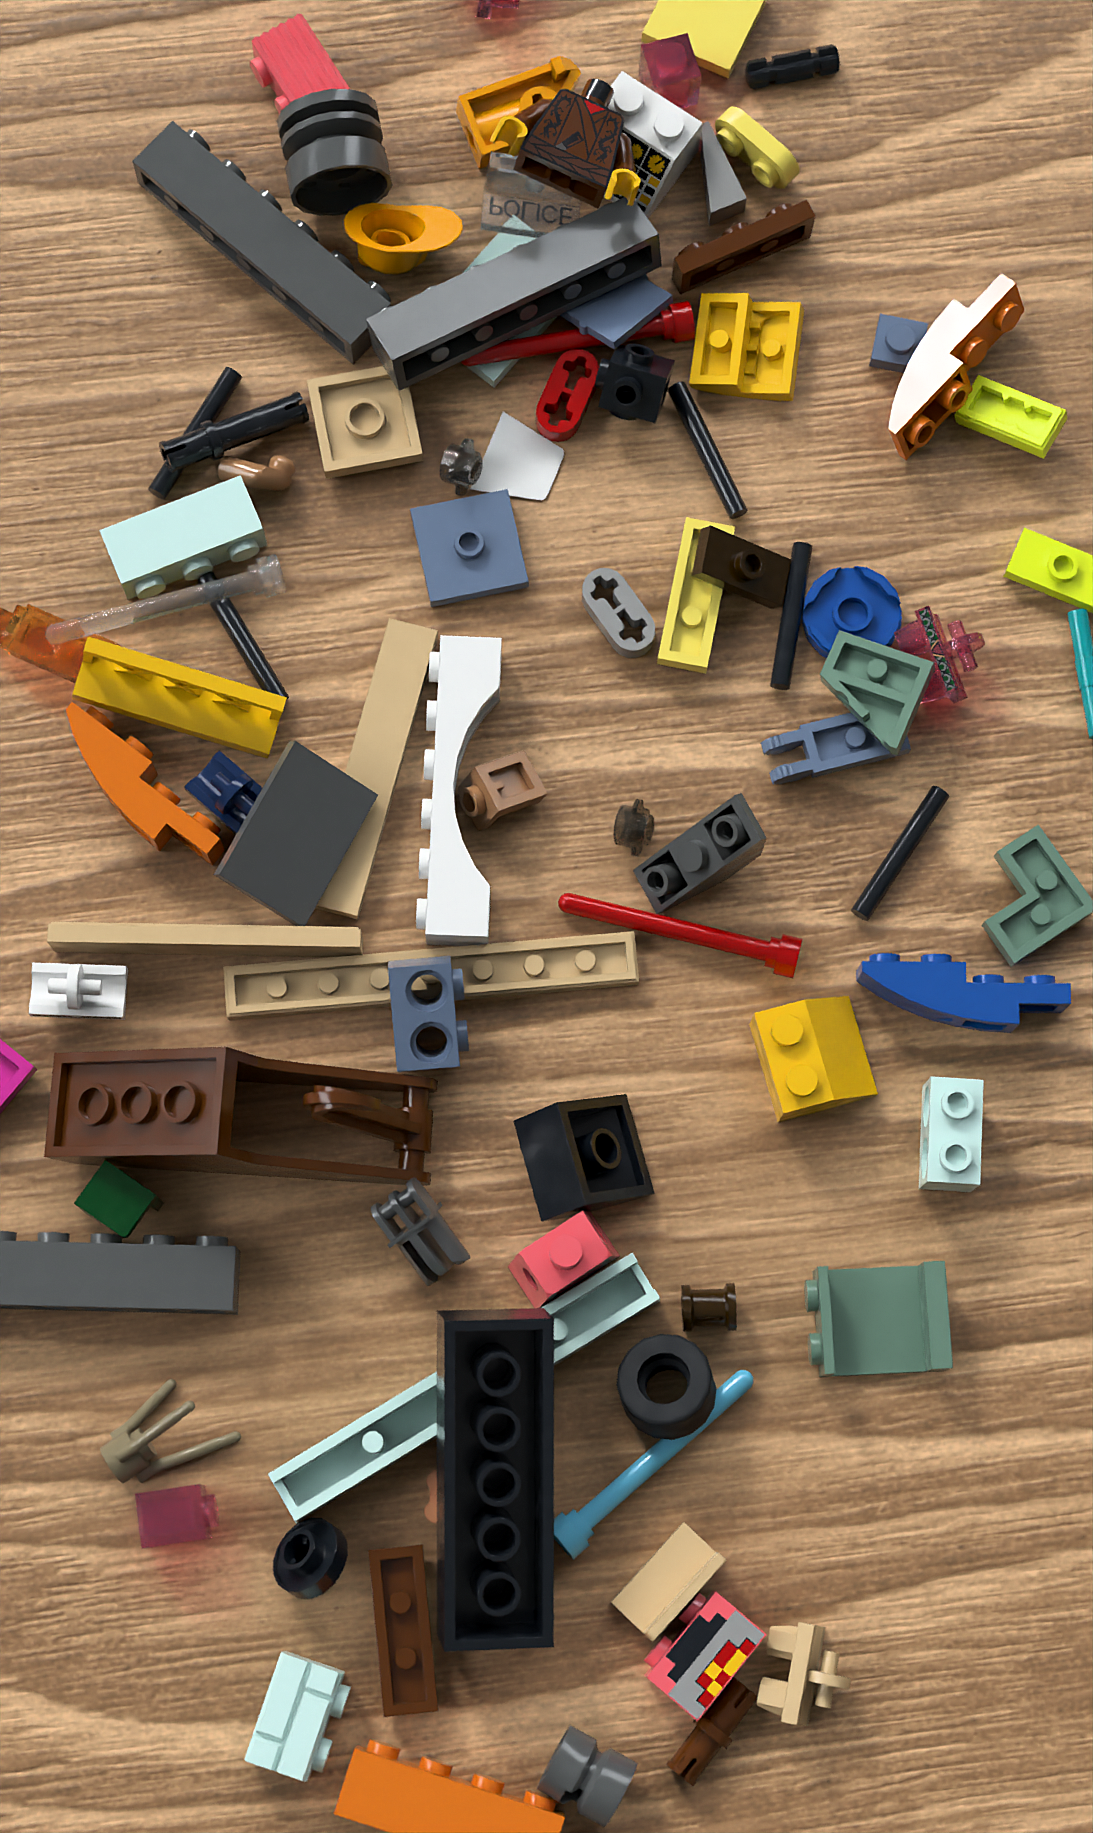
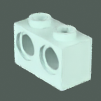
(951, 1134)

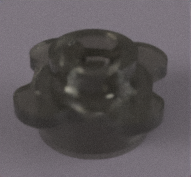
(461, 466)
(633, 827)

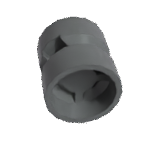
(587, 1776)

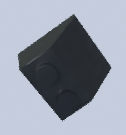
(583, 1156)

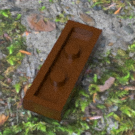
(742, 245)
(403, 1630)

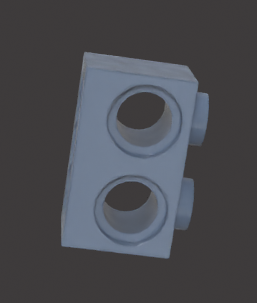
(413, 1014)

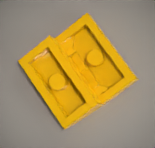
(746, 347)

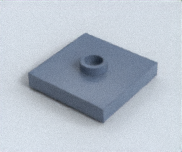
(469, 548)

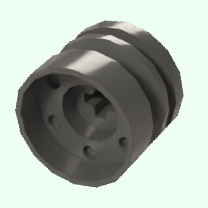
(333, 151)

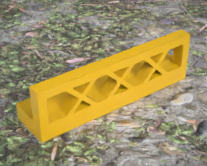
(178, 697)

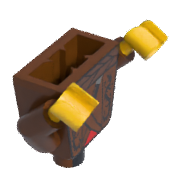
(574, 145)

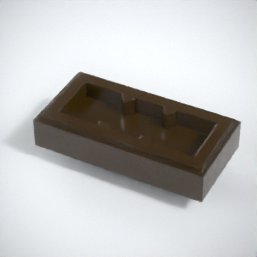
(741, 567)

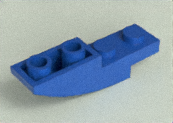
(940, 992)

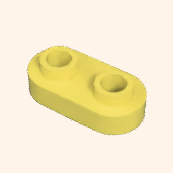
(748, 140)

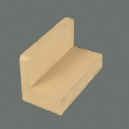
(668, 1581)

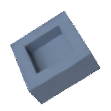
(896, 342)

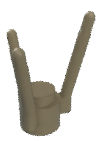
(132, 1449)

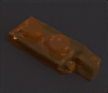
(24, 637)

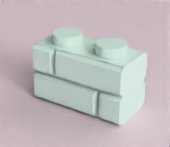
(296, 1717)

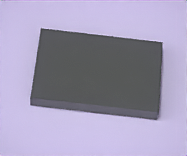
(296, 834)

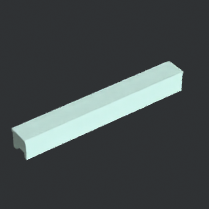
(411, 1416)

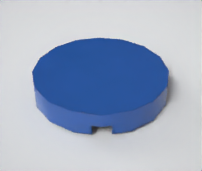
(851, 602)

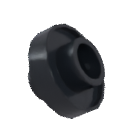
(310, 1558)

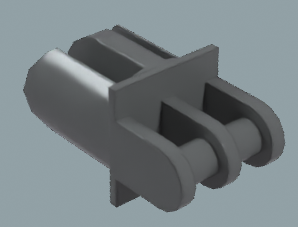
(426, 1238)

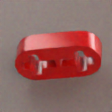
(557, 391)

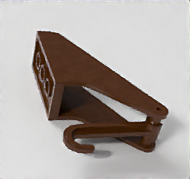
(179, 1105)

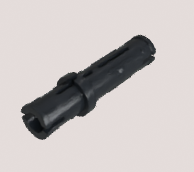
(214, 439)

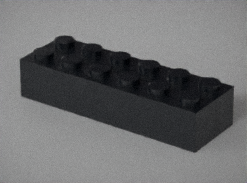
(495, 1479)

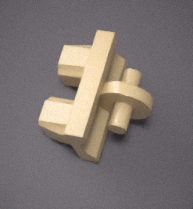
(795, 1697)

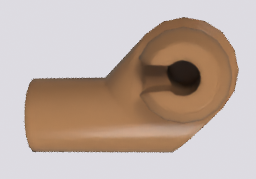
(257, 476)

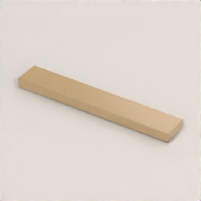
(380, 753)
(205, 939)

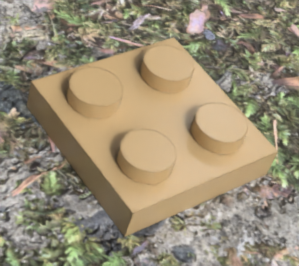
(363, 422)

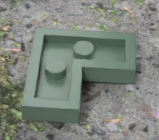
(1049, 901)

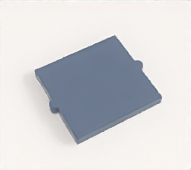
(620, 311)

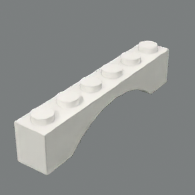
(467, 691)

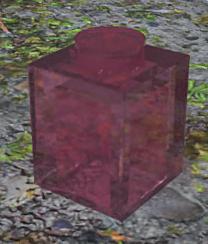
(671, 70)
(176, 1515)

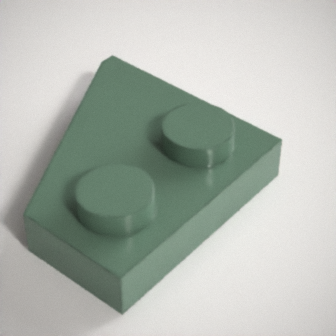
(877, 685)

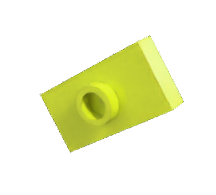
(1011, 416)
(1053, 569)

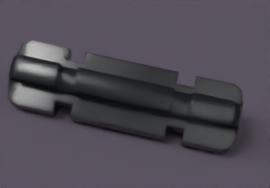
(792, 66)

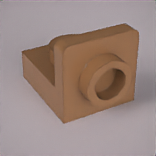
(500, 789)

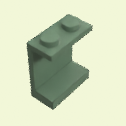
(879, 1320)

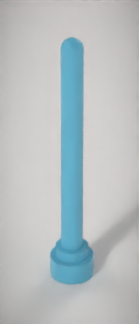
(575, 1528)

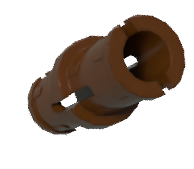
(712, 1731)

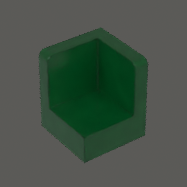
(116, 1200)

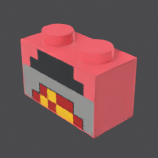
(703, 1653)

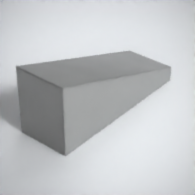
(721, 186)

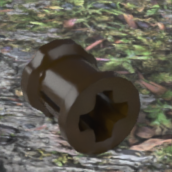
(709, 1307)

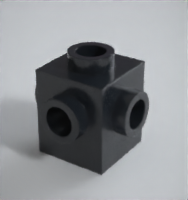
(634, 382)

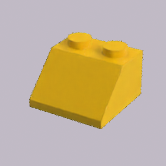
(812, 1056)

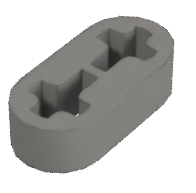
(609, 619)

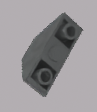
(702, 855)

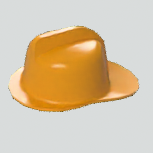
(400, 236)

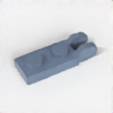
(828, 748)

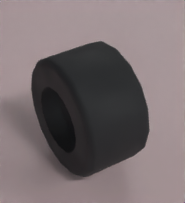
(657, 1355)

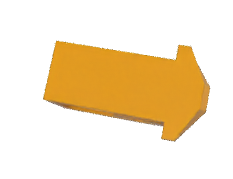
(484, 107)

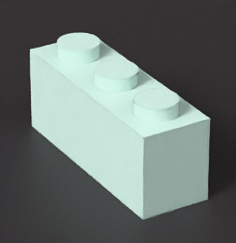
(184, 538)

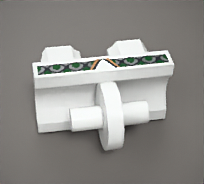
(78, 991)

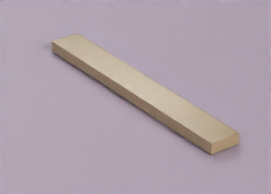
(486, 969)

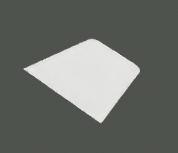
(519, 461)

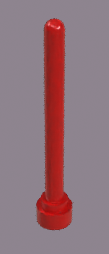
(672, 323)
(777, 953)

